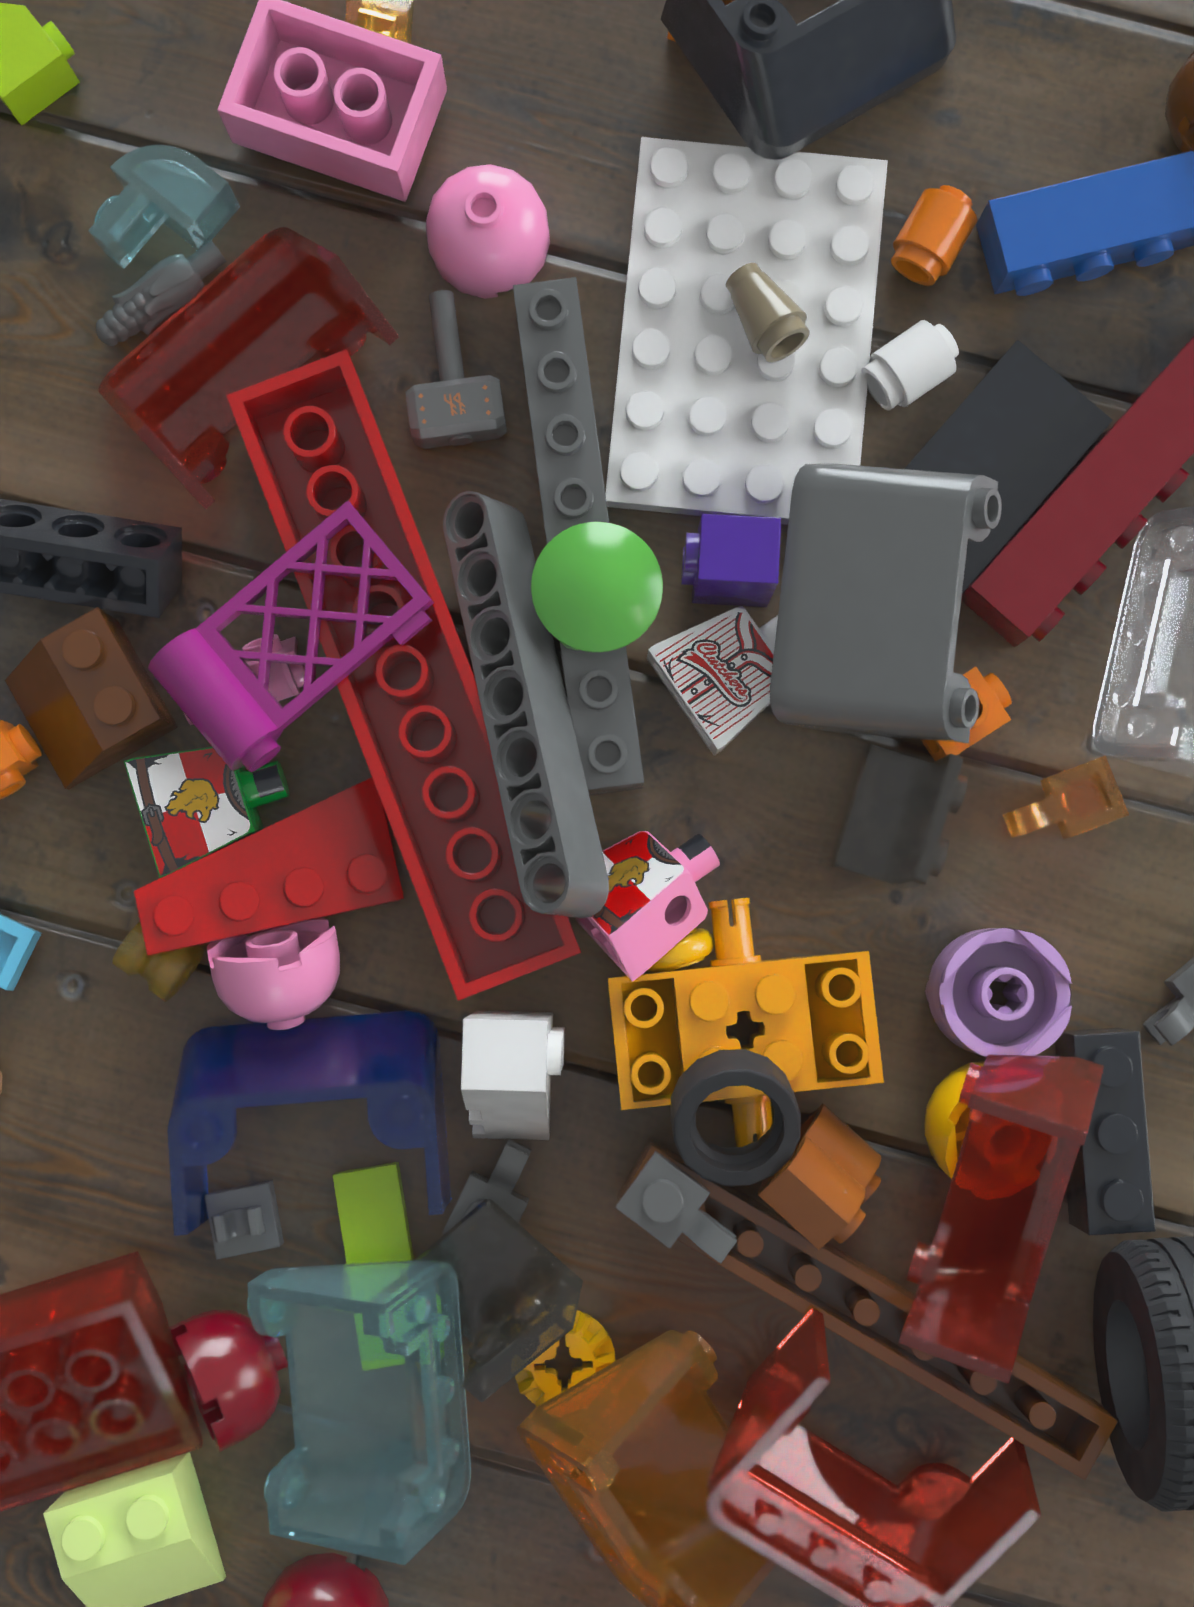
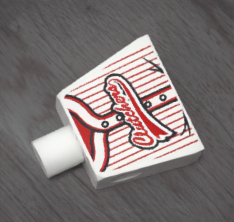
(719, 673)

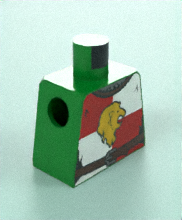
(197, 804)

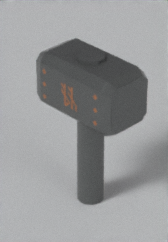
(456, 407)

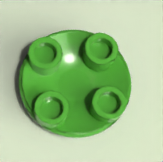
(597, 587)

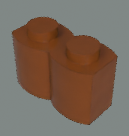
(824, 1180)

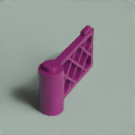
(225, 694)

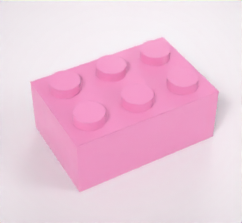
(333, 97)

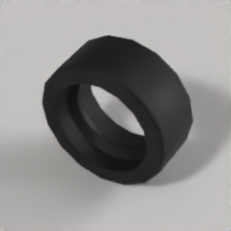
(735, 1164)

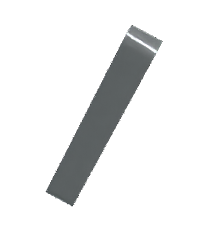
(525, 710)

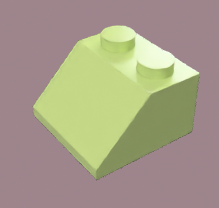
(135, 1536)

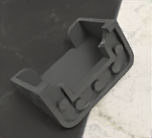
(877, 600)

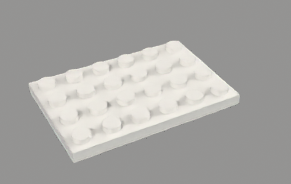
(694, 407)

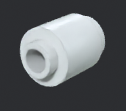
(911, 364)

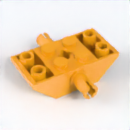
(809, 1010)

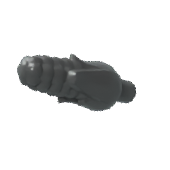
(158, 294)

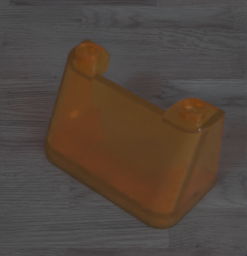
(634, 1471)

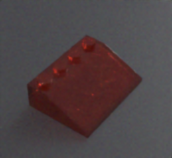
(88, 1382)

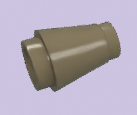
(767, 313)

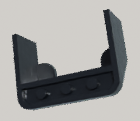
(805, 79)

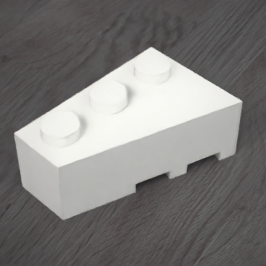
(509, 1072)

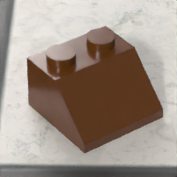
(88, 697)

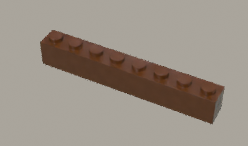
(872, 1314)

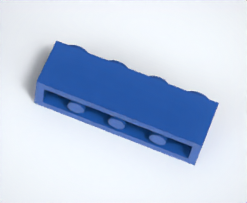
(1089, 225)

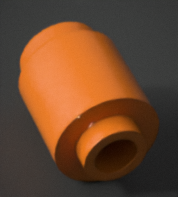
(933, 234)

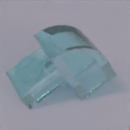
(161, 188)

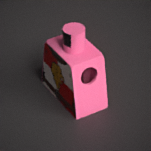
(649, 899)

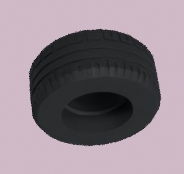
(1148, 1365)

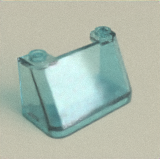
(372, 1404)

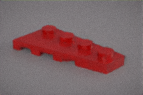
(289, 873)

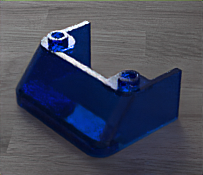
(370, 1055)

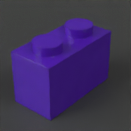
(732, 560)

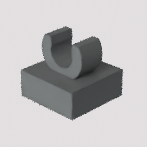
(244, 1219)

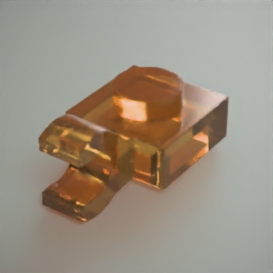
(1075, 800)

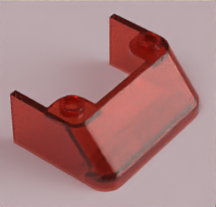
(242, 328)
(1000, 1208)
(842, 1520)

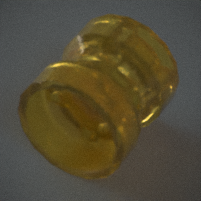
(163, 972)

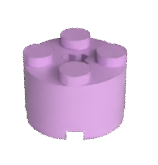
(1035, 992)

